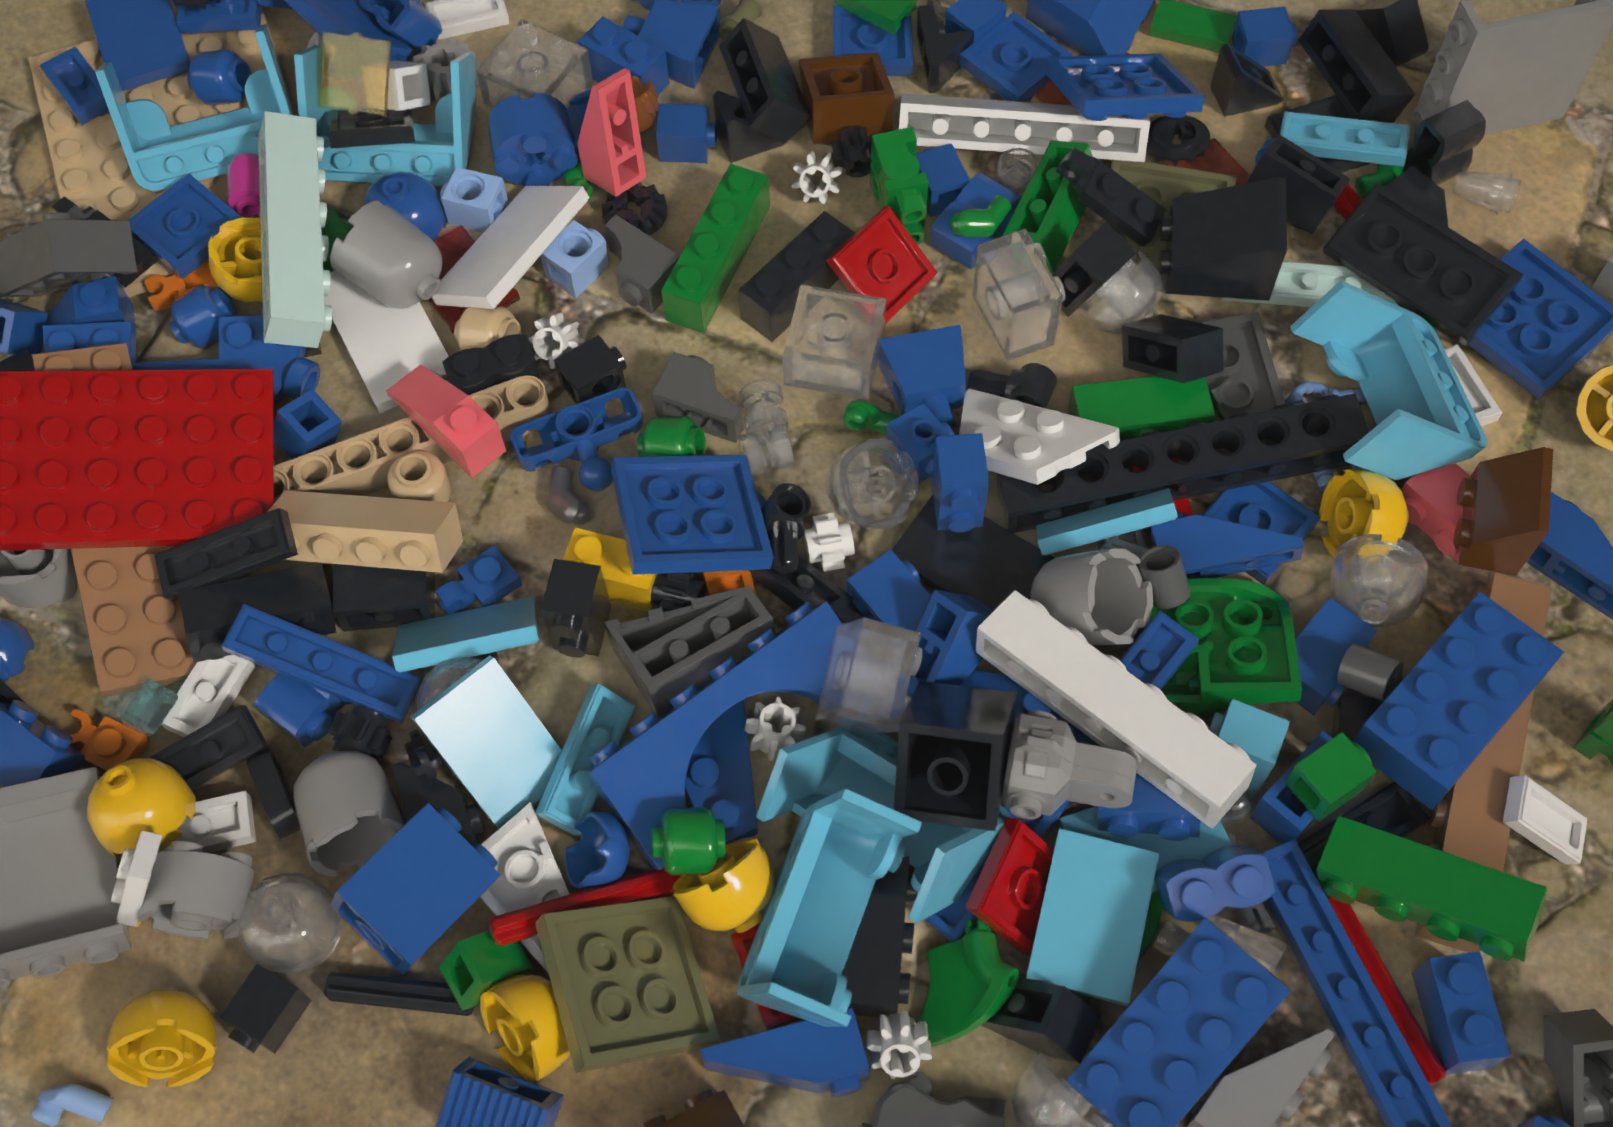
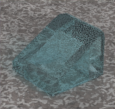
(149, 708)

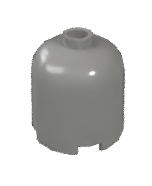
(388, 257)
(1096, 594)
(344, 810)

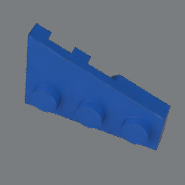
(722, 774)

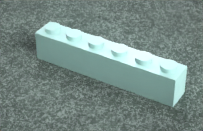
(292, 231)

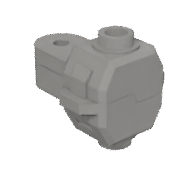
(1052, 767)

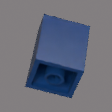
(415, 887)

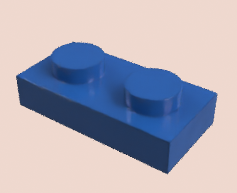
(76, 84)

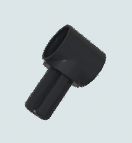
(1029, 385)
(784, 524)

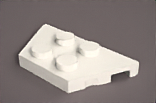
(1030, 439)

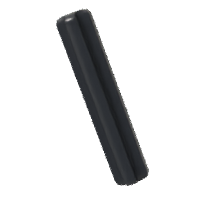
(392, 993)

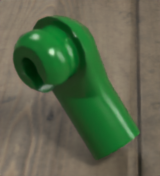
(1384, 175)
(863, 414)

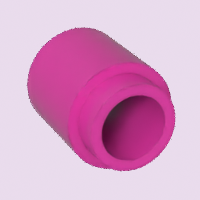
(244, 185)

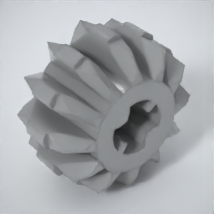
(438, 65)

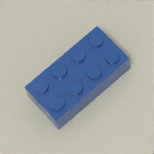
(1456, 699)
(1179, 1032)

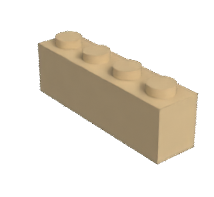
(372, 530)

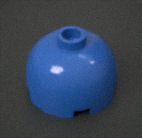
(412, 198)

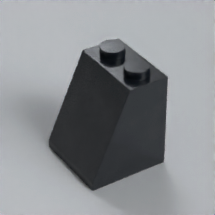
(1226, 241)
(954, 754)

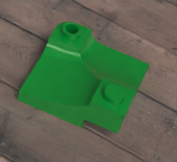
(1236, 649)

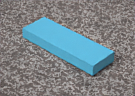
(1347, 138)
(1106, 522)
(569, 791)

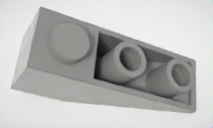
(1265, 1088)

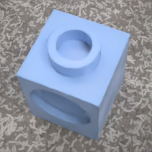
(473, 199)
(575, 258)

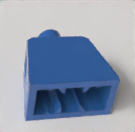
(684, 31)
(925, 370)

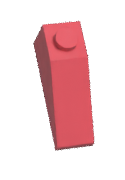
(611, 136)
(449, 419)

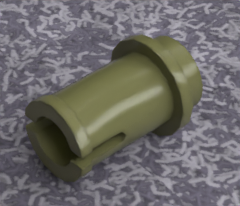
(745, 9)

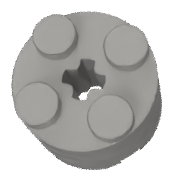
(37, 577)
(197, 891)

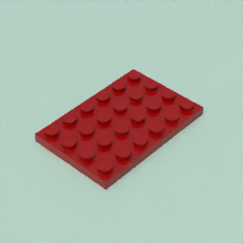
(132, 456)

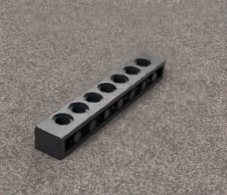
(1206, 472)

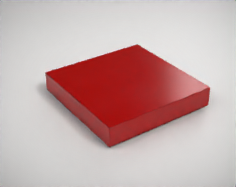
(883, 262)
(1013, 885)

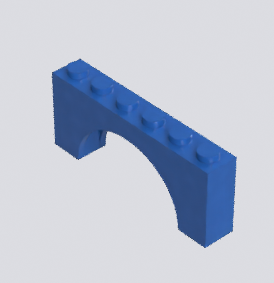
(651, 768)

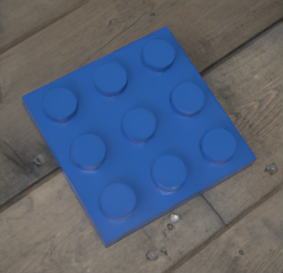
(1124, 86)
(1543, 323)
(690, 514)

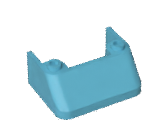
(204, 147)
(436, 147)
(1404, 378)
(867, 764)
(819, 906)

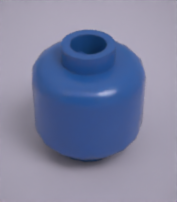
(218, 77)
(198, 315)

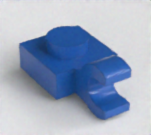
(482, 579)

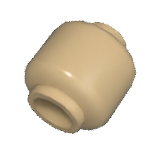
(482, 326)
(419, 477)

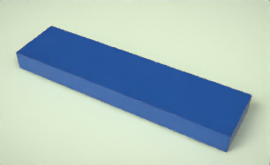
(321, 663)

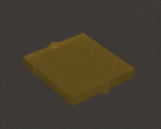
(355, 73)

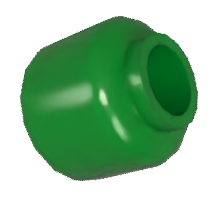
(671, 438)
(688, 841)

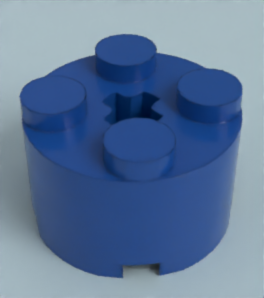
(531, 140)

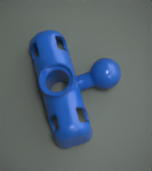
(599, 430)

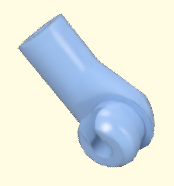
(70, 1098)

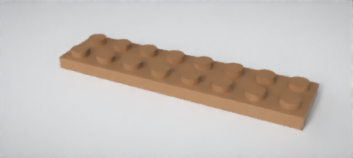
(127, 619)

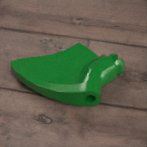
(966, 984)

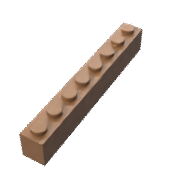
(1472, 811)

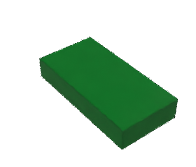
(1192, 25)

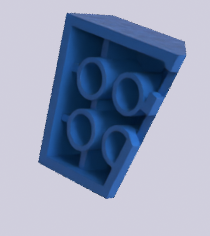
(1091, 25)

